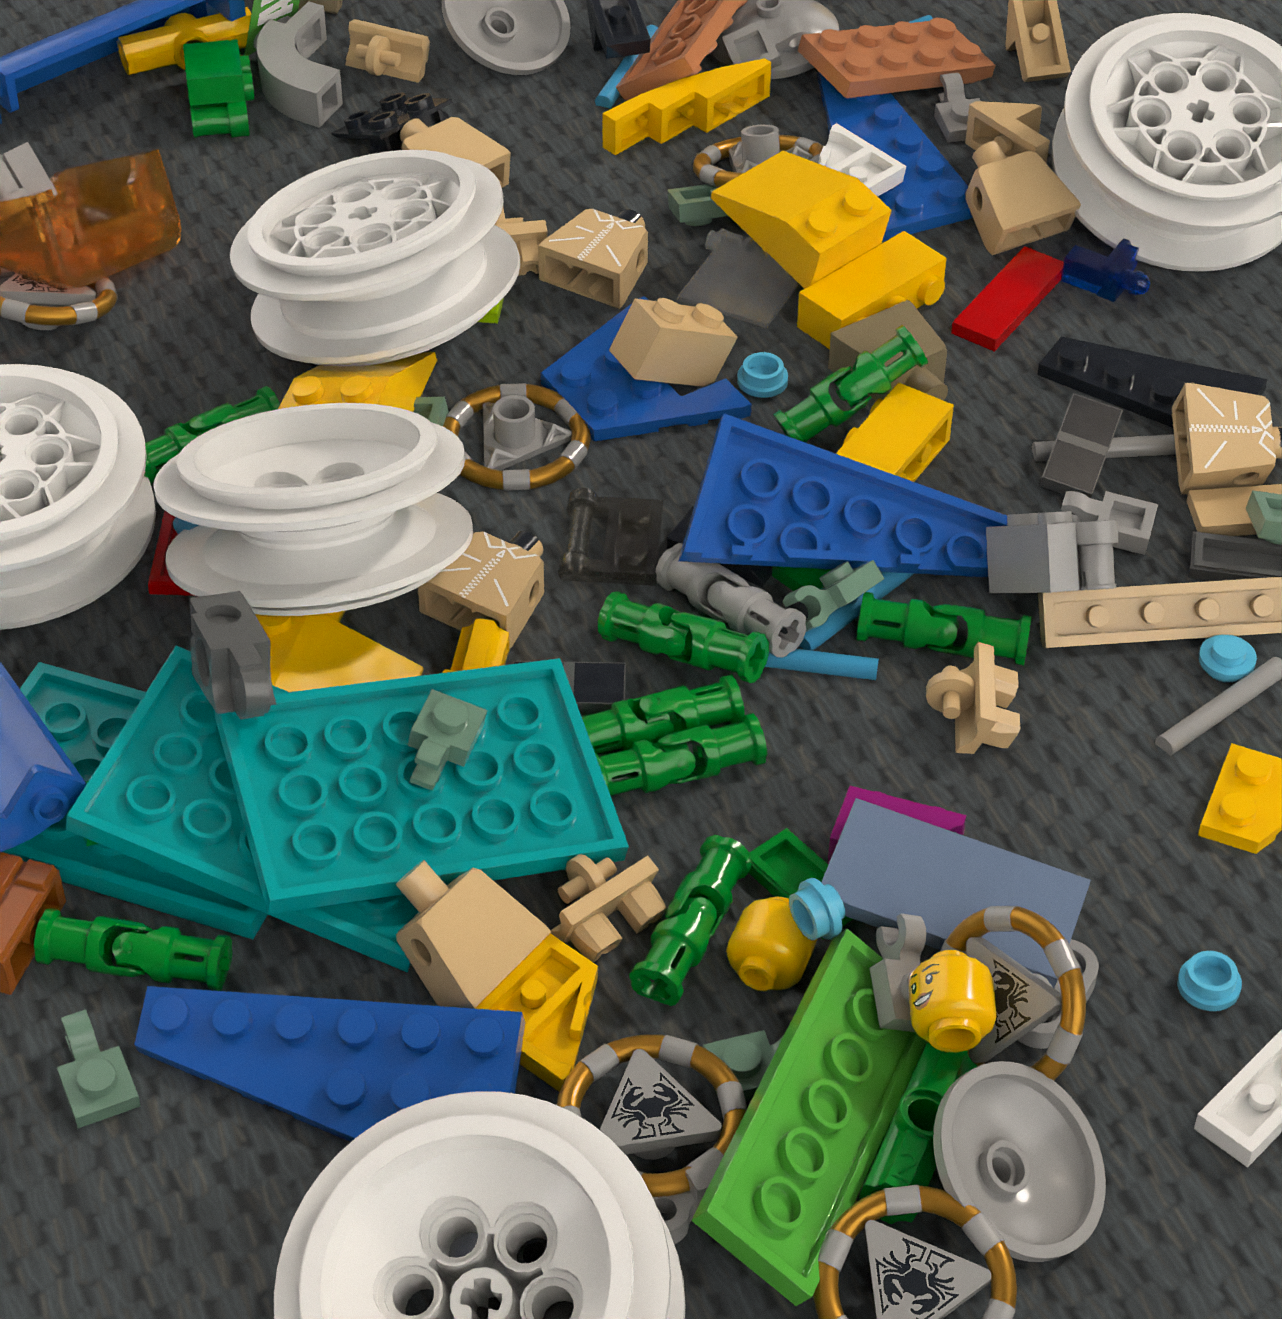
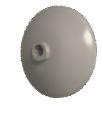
(812, 17)
(509, 34)
(1021, 1158)

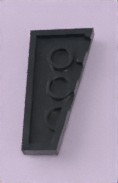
(1135, 379)

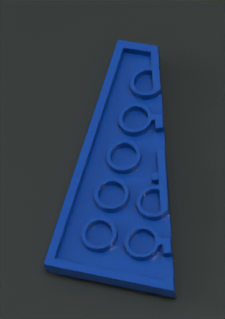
(931, 188)
(806, 507)
(331, 1058)

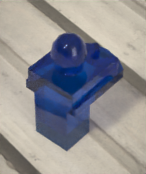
(1105, 274)

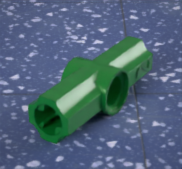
(908, 1143)

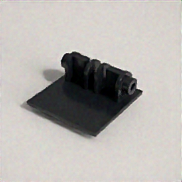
(385, 124)

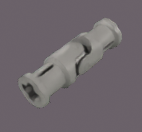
(732, 600)

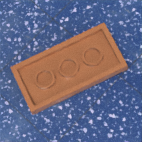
(679, 44)
(894, 57)

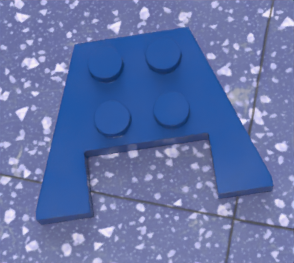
(622, 406)

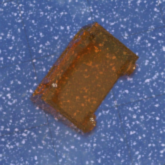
(97, 224)

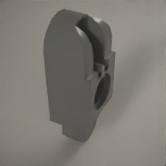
(231, 655)

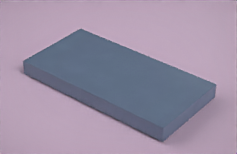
(915, 868)

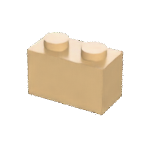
(673, 342)

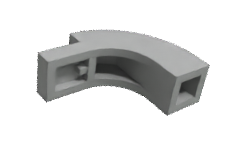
(287, 77)

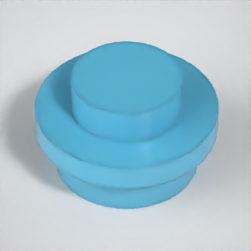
(762, 375)
(1227, 658)
(817, 909)
(1210, 981)

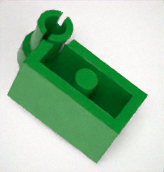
(218, 88)

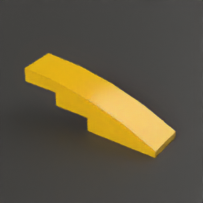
(695, 100)

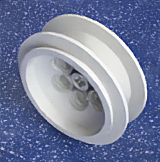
(1177, 141)
(376, 258)
(69, 493)
(315, 507)
(491, 1167)

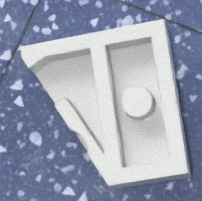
(861, 160)

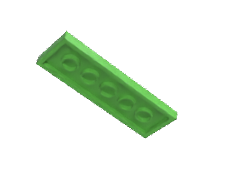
(811, 1126)

